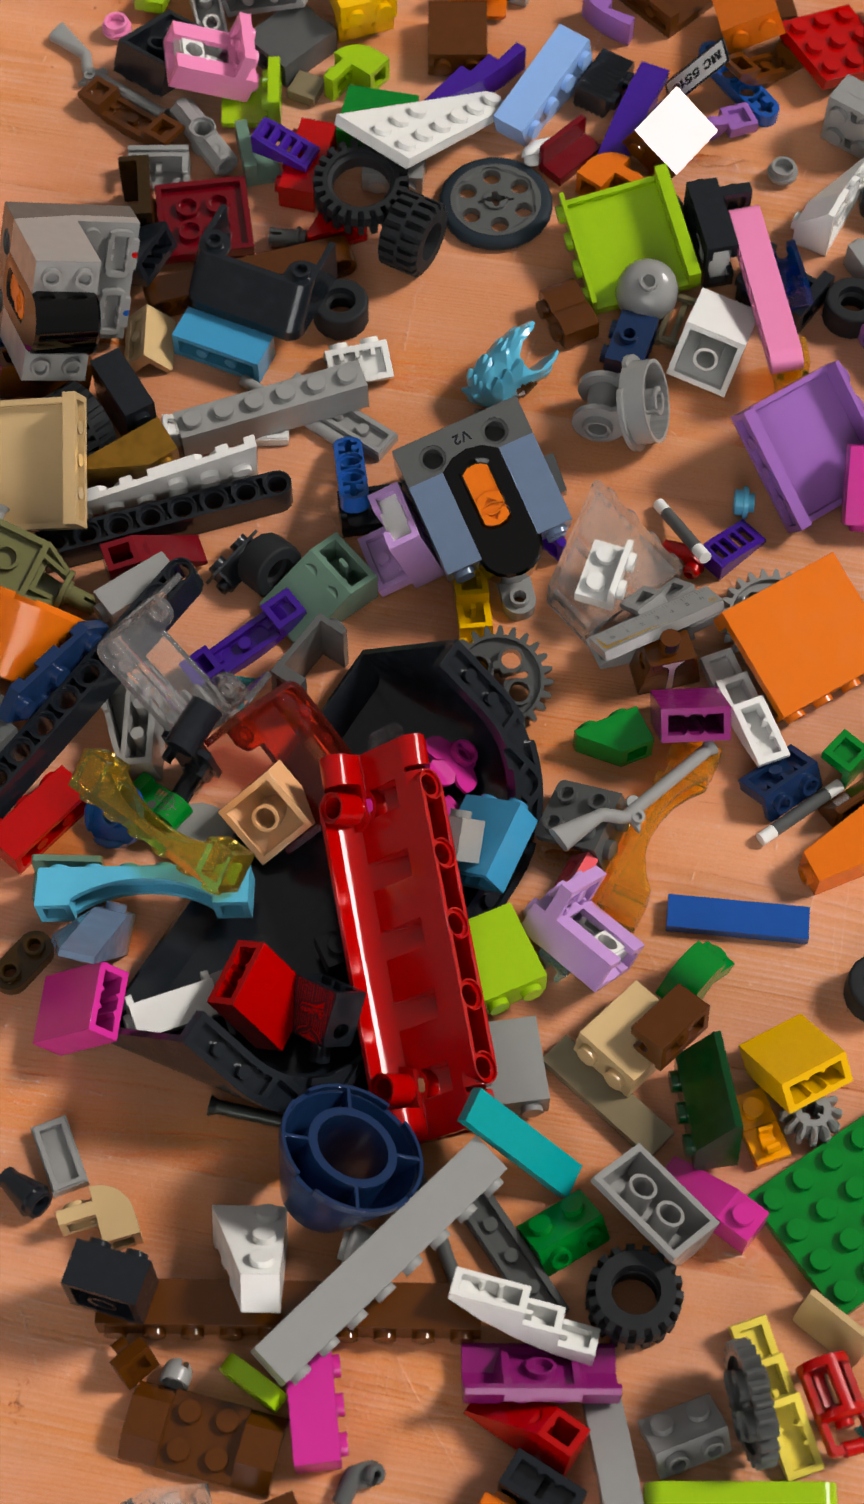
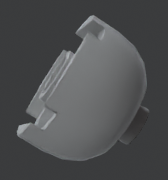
(647, 288)

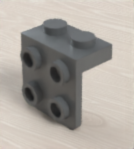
(574, 800)

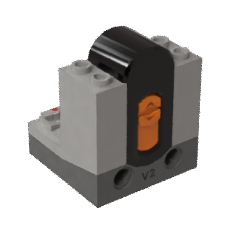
(64, 284)

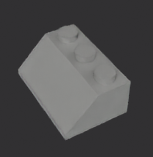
(656, 1204)

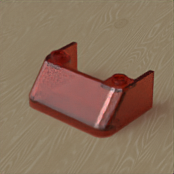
(290, 730)

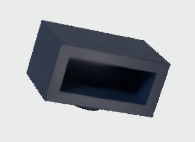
(629, 335)

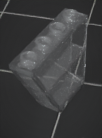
(609, 521)

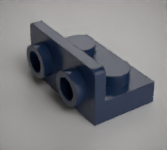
(783, 783)

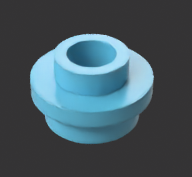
(743, 502)

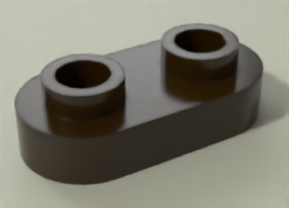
(25, 962)

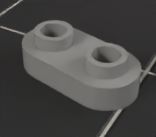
(513, 608)

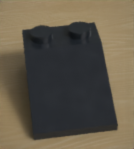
(142, 55)

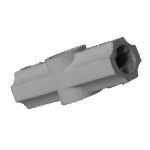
(204, 137)

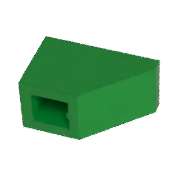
(615, 739)

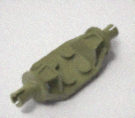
(24, 567)

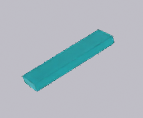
(519, 1142)

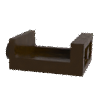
(138, 186)

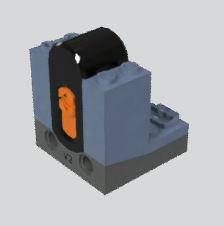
(484, 494)

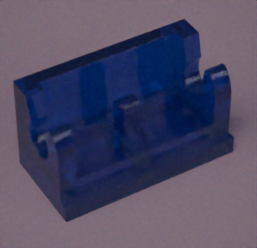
(794, 277)

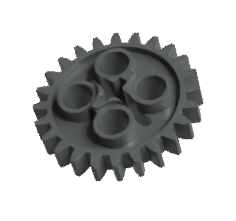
(493, 647)
(755, 1425)

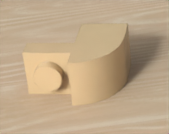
(109, 1211)

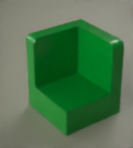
(846, 756)

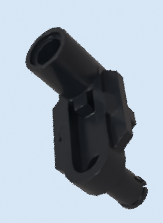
(187, 745)

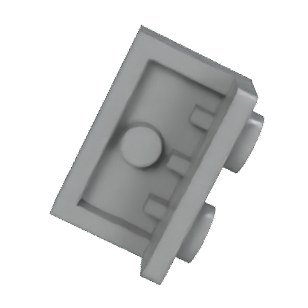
(686, 1436)

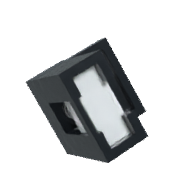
(711, 228)

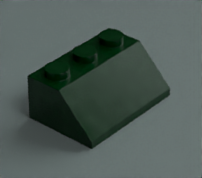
(707, 1104)

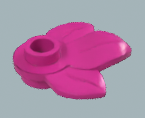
(453, 762)

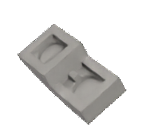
(650, 598)

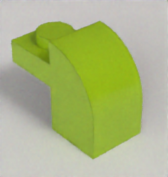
(356, 66)

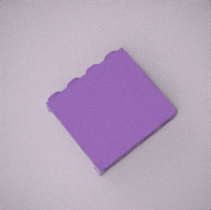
(801, 442)

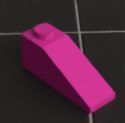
(737, 1213)

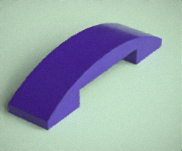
(254, 638)

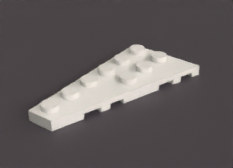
(420, 128)

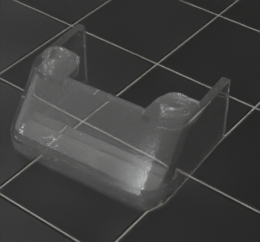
(161, 671)

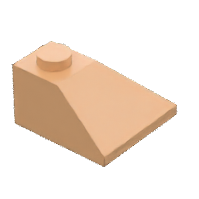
(269, 812)

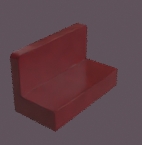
(567, 151)

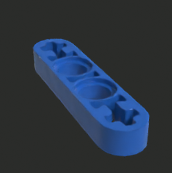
(733, 86)
(351, 475)

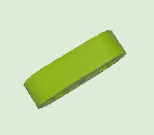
(253, 1383)

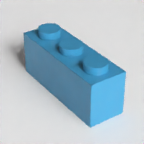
(223, 344)

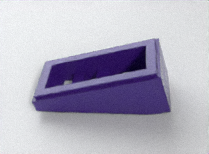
(265, 139)
(721, 567)

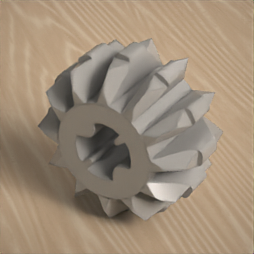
(811, 1129)

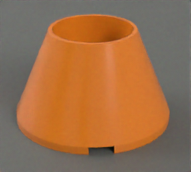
(28, 632)

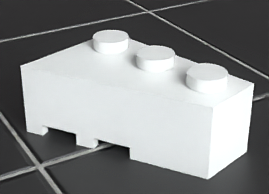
(253, 1253)

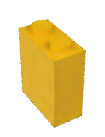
(795, 1063)

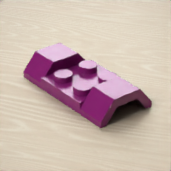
(533, 1375)

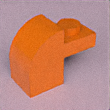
(604, 172)

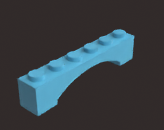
(67, 891)

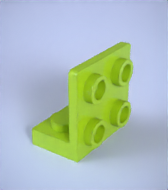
(261, 103)

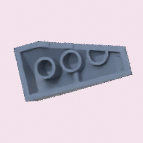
(97, 934)

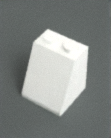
(712, 342)

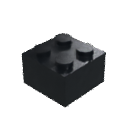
(110, 1280)

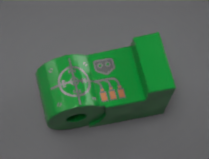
(164, 803)

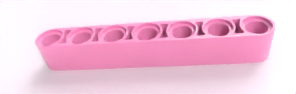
(766, 291)

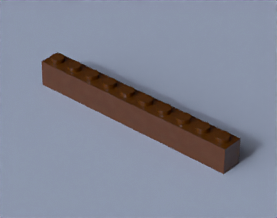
(211, 1308)

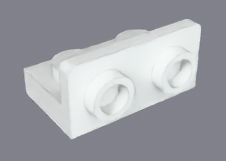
(370, 353)
(604, 574)

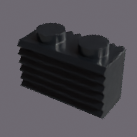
(604, 83)

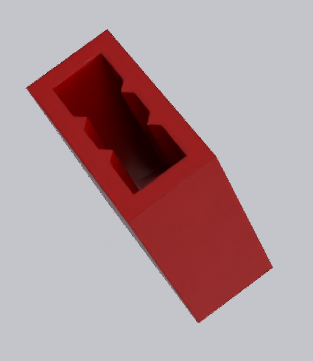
(256, 995)

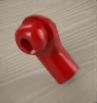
(693, 566)

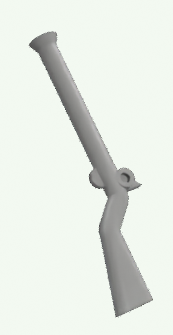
(66, 39)
(573, 831)

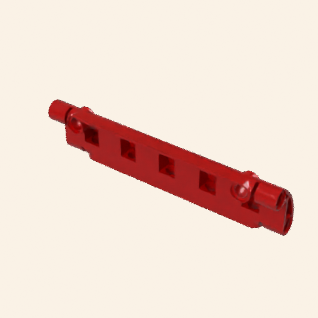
(406, 934)

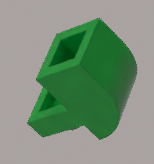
(697, 970)

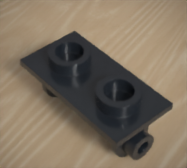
(226, 571)

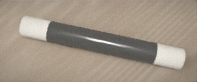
(682, 531)
(800, 812)

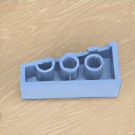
(544, 86)

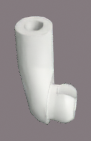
(531, 152)

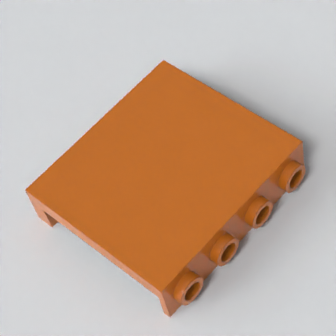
(801, 637)

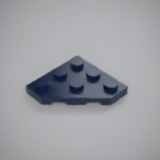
(53, 667)

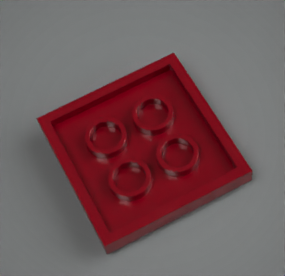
(192, 205)

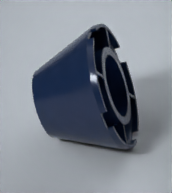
(345, 1158)

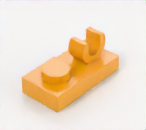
(761, 1130)

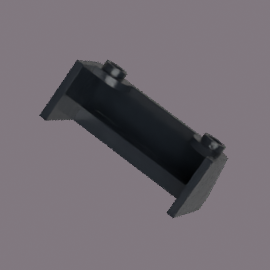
(255, 295)

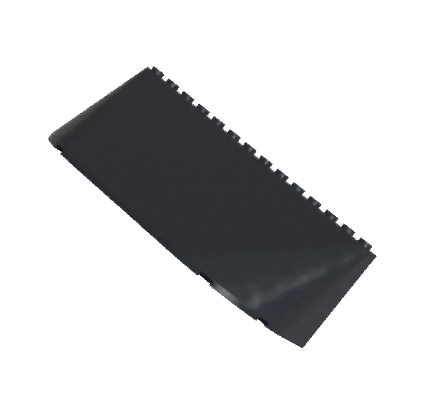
(427, 691)

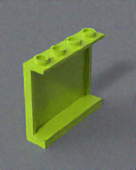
(624, 226)

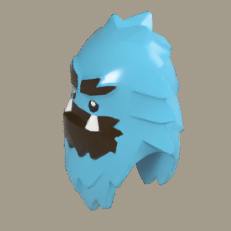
(502, 372)

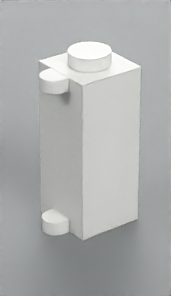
(170, 1010)

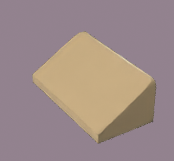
(830, 1326)

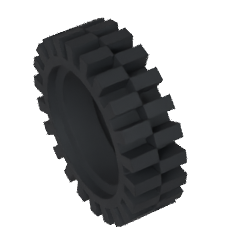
(345, 159)

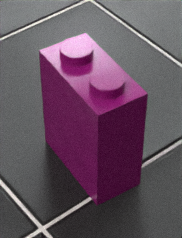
(690, 715)

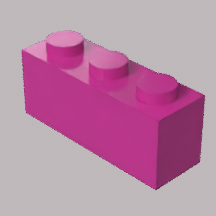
(315, 1415)

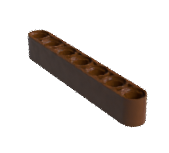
(170, 291)

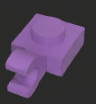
(734, 120)

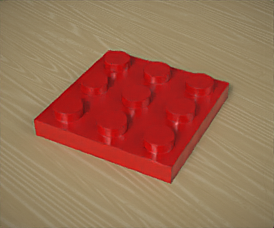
(828, 44)

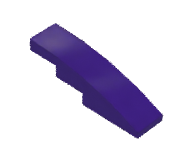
(487, 76)
(635, 105)

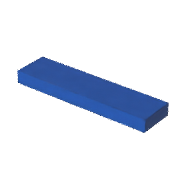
(737, 918)

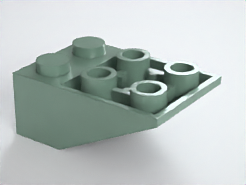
(328, 582)

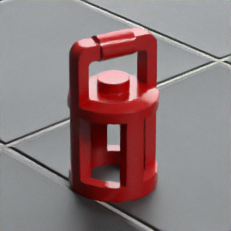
(821, 1403)

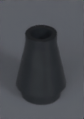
(27, 1194)

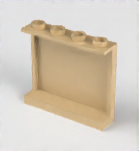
(44, 462)

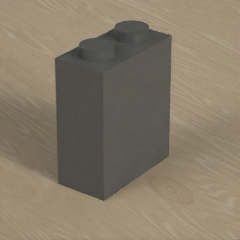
(298, 38)

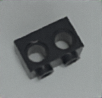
(534, 1482)

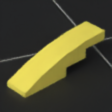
(797, 1443)

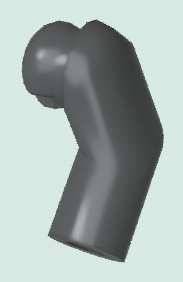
(357, 1478)

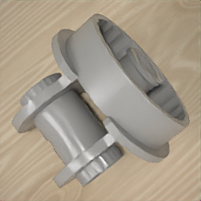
(625, 404)

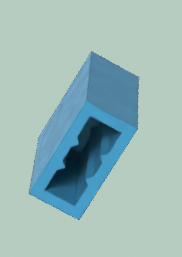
(503, 843)

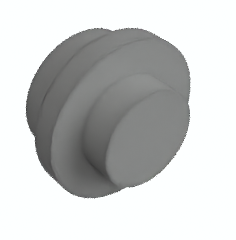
(782, 171)

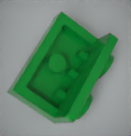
(564, 1232)

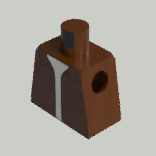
(665, 663)

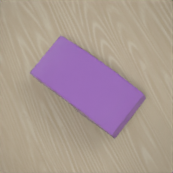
(609, 21)

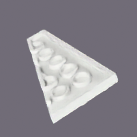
(176, 478)

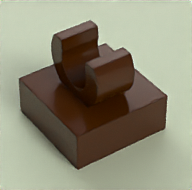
(132, 1361)

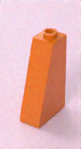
(835, 856)

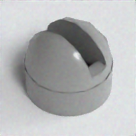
(176, 1374)

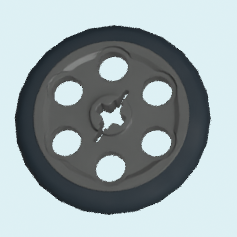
(510, 173)

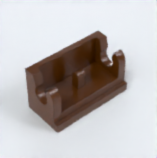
(670, 1026)

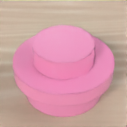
(116, 25)

